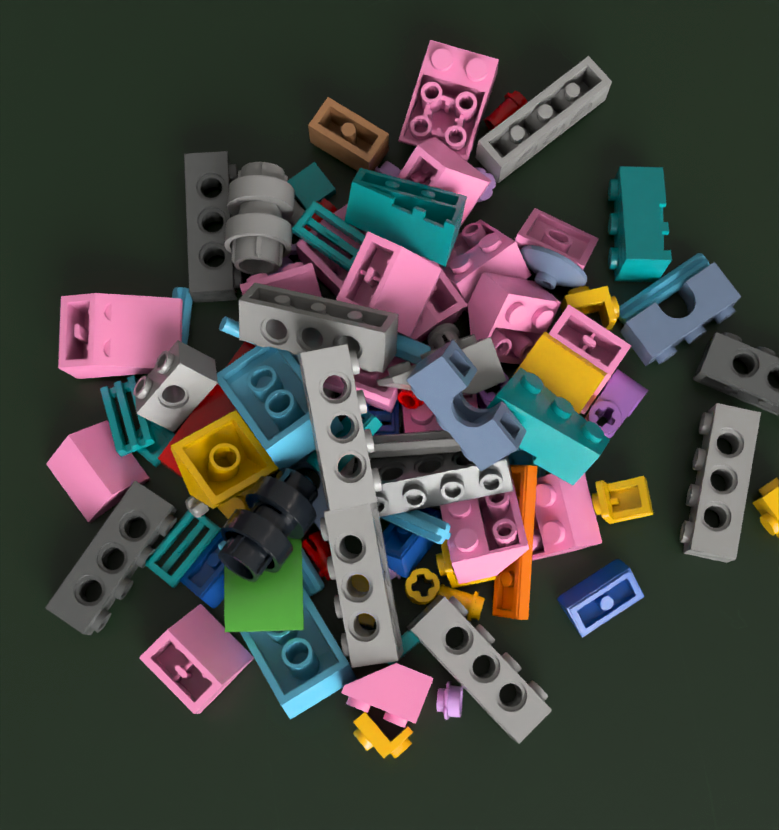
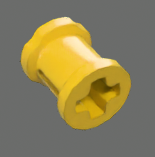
(428, 576)

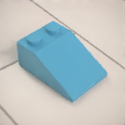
(272, 401)
(301, 663)

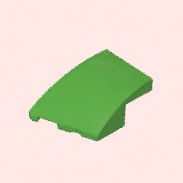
(270, 602)

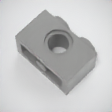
(175, 386)

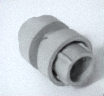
(259, 227)

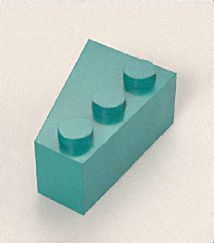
(406, 213)
(638, 224)
(555, 432)

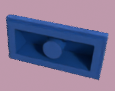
(406, 548)
(206, 575)
(600, 597)

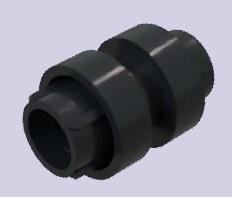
(259, 537)

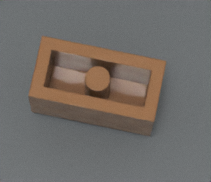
(348, 136)

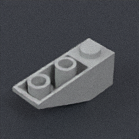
(480, 353)

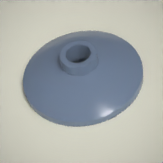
(552, 268)

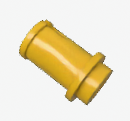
(471, 602)

